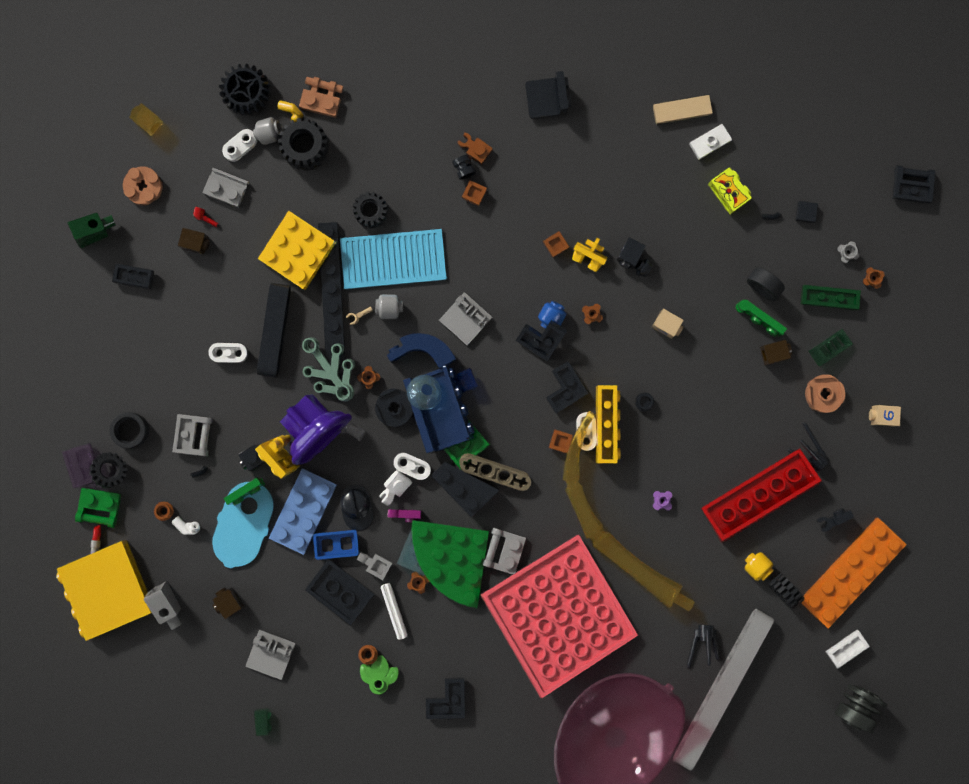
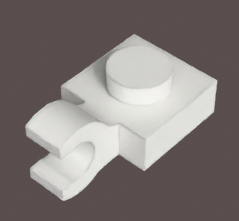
(395, 485)

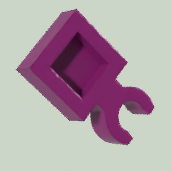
(409, 515)

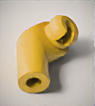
(292, 108)

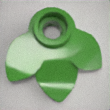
(379, 672)

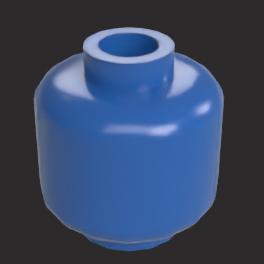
(552, 311)

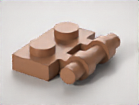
(319, 102)

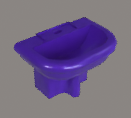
(312, 428)

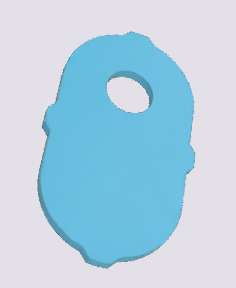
(241, 534)

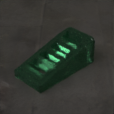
(822, 356)

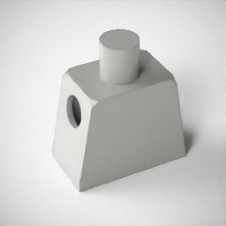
(160, 599)

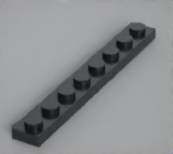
(332, 295)

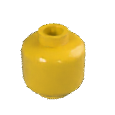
(759, 566)

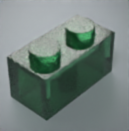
(262, 721)

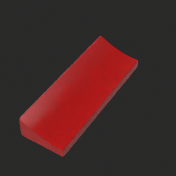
(761, 495)

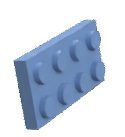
(303, 511)

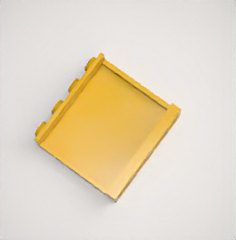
(104, 590)

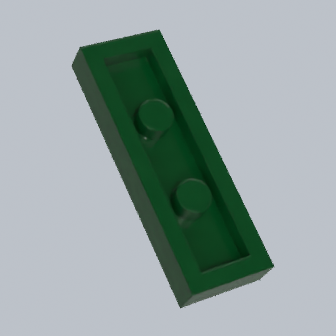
(830, 297)

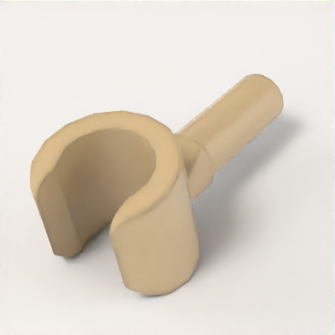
(359, 315)

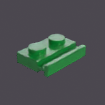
(250, 488)

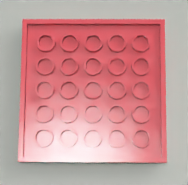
(559, 615)

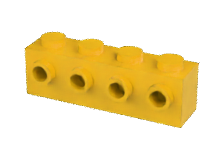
(606, 424)

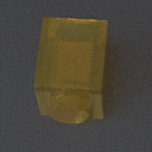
(145, 119)

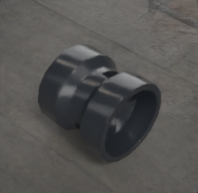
(464, 167)

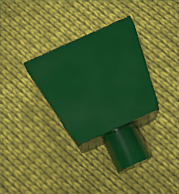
(84, 230)

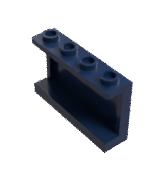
(447, 421)

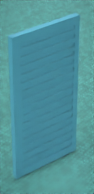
(393, 259)

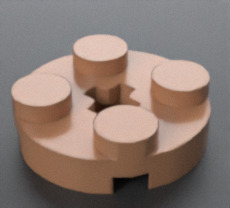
(148, 194)
(816, 386)

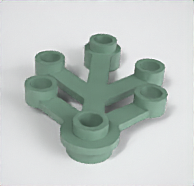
(331, 371)

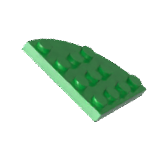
(451, 559)

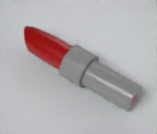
(95, 542)

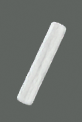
(394, 611)

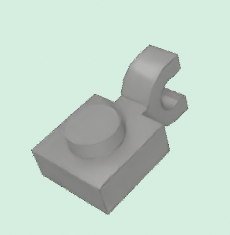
(377, 565)

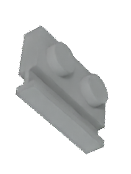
(225, 187)

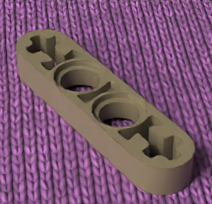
(493, 475)

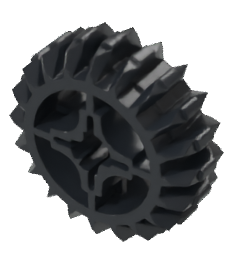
(251, 85)

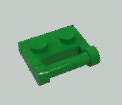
(99, 501)

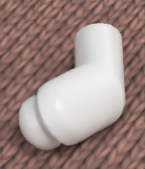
(186, 528)

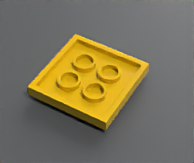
(296, 250)

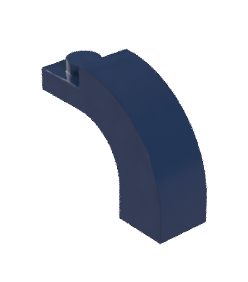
(426, 343)

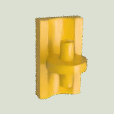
(582, 251)

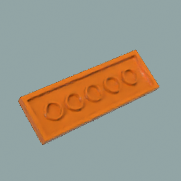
(852, 572)

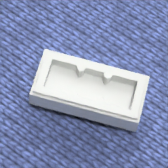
(710, 141)
(847, 649)

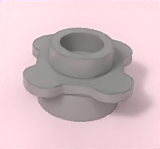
(851, 246)

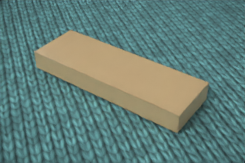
(682, 109)

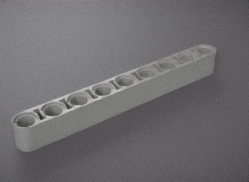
(723, 689)

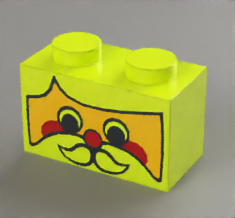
(730, 190)

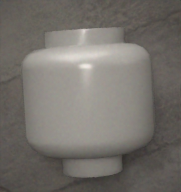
(267, 130)
(388, 306)

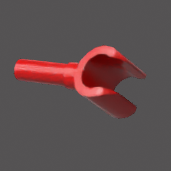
(199, 214)

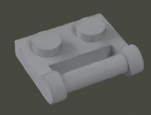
(186, 432)
(510, 552)

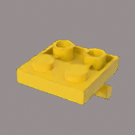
(276, 456)

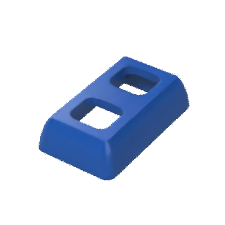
(337, 551)

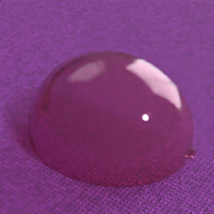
(619, 732)

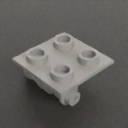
(465, 318)
(270, 654)

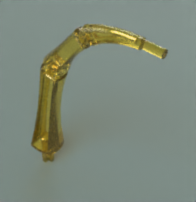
(660, 586)

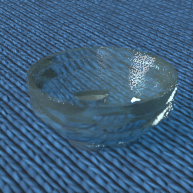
(418, 399)

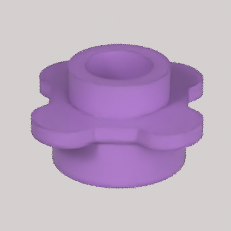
(657, 500)

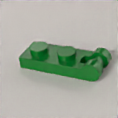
(759, 317)

